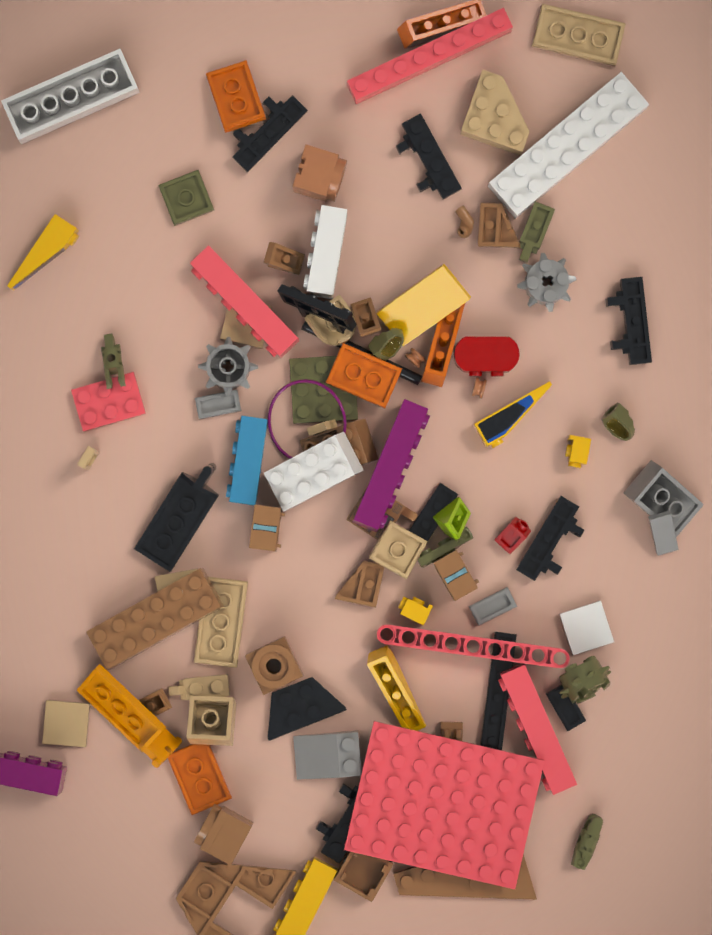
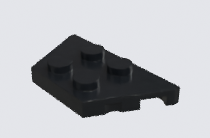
(300, 706)

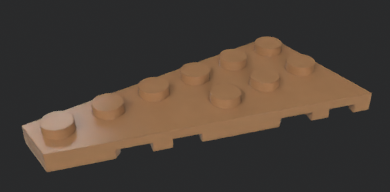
(426, 882)

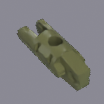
(112, 353)
(587, 841)

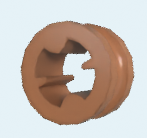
(415, 358)
(479, 387)

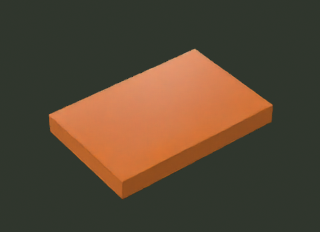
(235, 96)
(363, 375)
(199, 777)

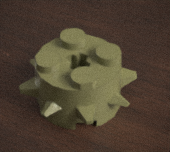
(584, 680)

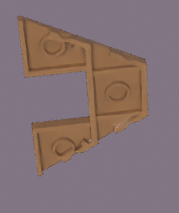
(214, 882)

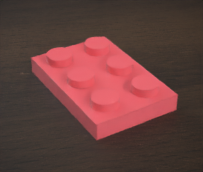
(105, 406)

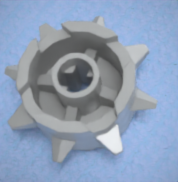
(550, 294)
(237, 358)

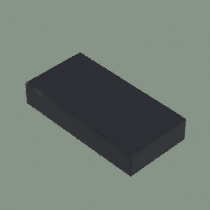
(568, 713)

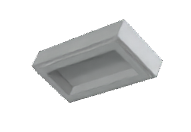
(217, 404)
(663, 532)
(492, 606)

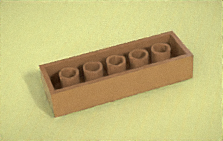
(155, 619)

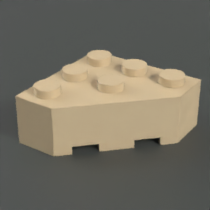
(495, 116)

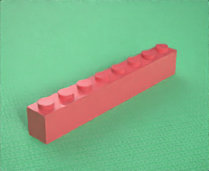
(429, 56)

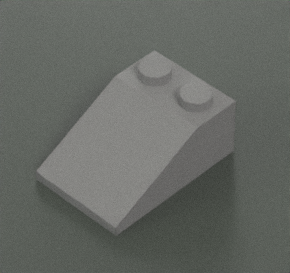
(658, 492)
(327, 755)

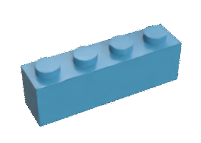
(248, 460)

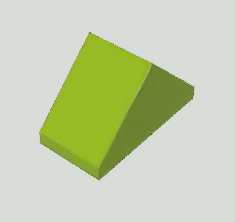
(453, 518)

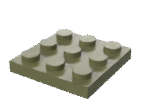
(312, 402)

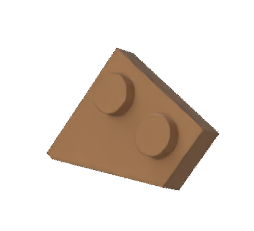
(363, 585)

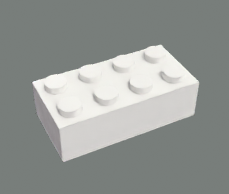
(327, 251)
(313, 471)

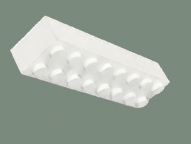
(568, 145)

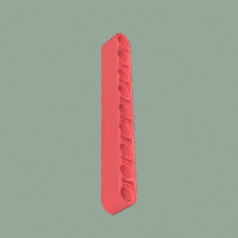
(484, 644)

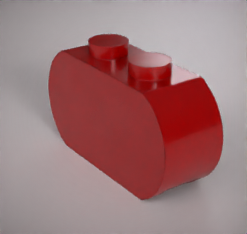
(486, 355)

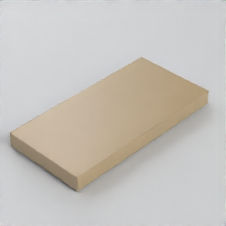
(578, 34)
(221, 631)

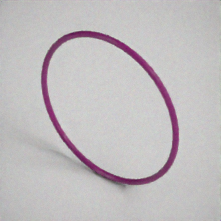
(288, 385)

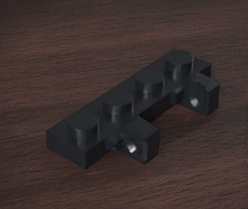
(257, 145)
(438, 173)
(632, 303)
(309, 304)
(539, 554)
(337, 834)

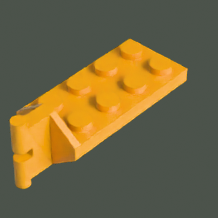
(129, 715)

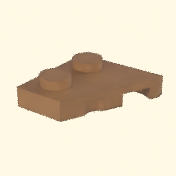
(496, 227)

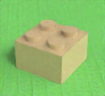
(211, 720)

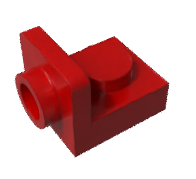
(513, 535)

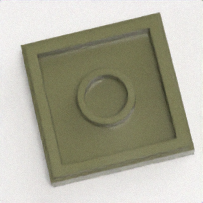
(186, 197)

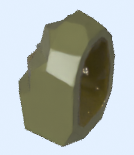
(387, 343)
(619, 422)

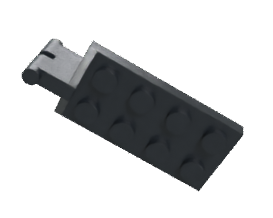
(178, 519)

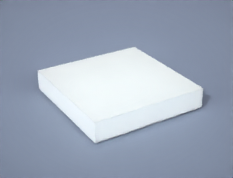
(586, 628)

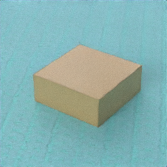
(321, 427)

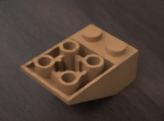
(358, 436)

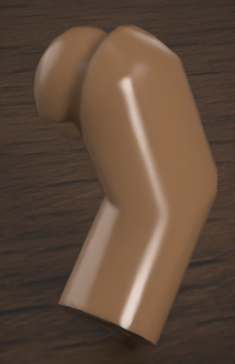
(466, 224)

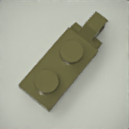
(535, 230)
(445, 547)

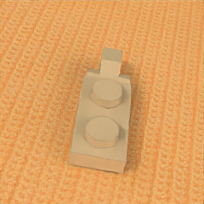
(202, 686)

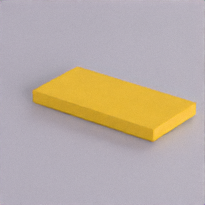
(424, 303)

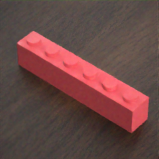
(244, 302)
(537, 727)

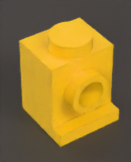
(577, 451)
(414, 609)

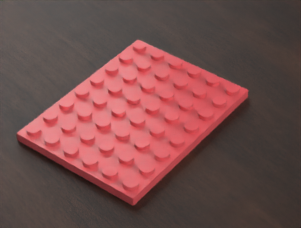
(444, 805)

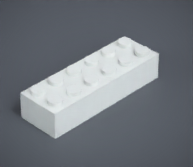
(70, 96)

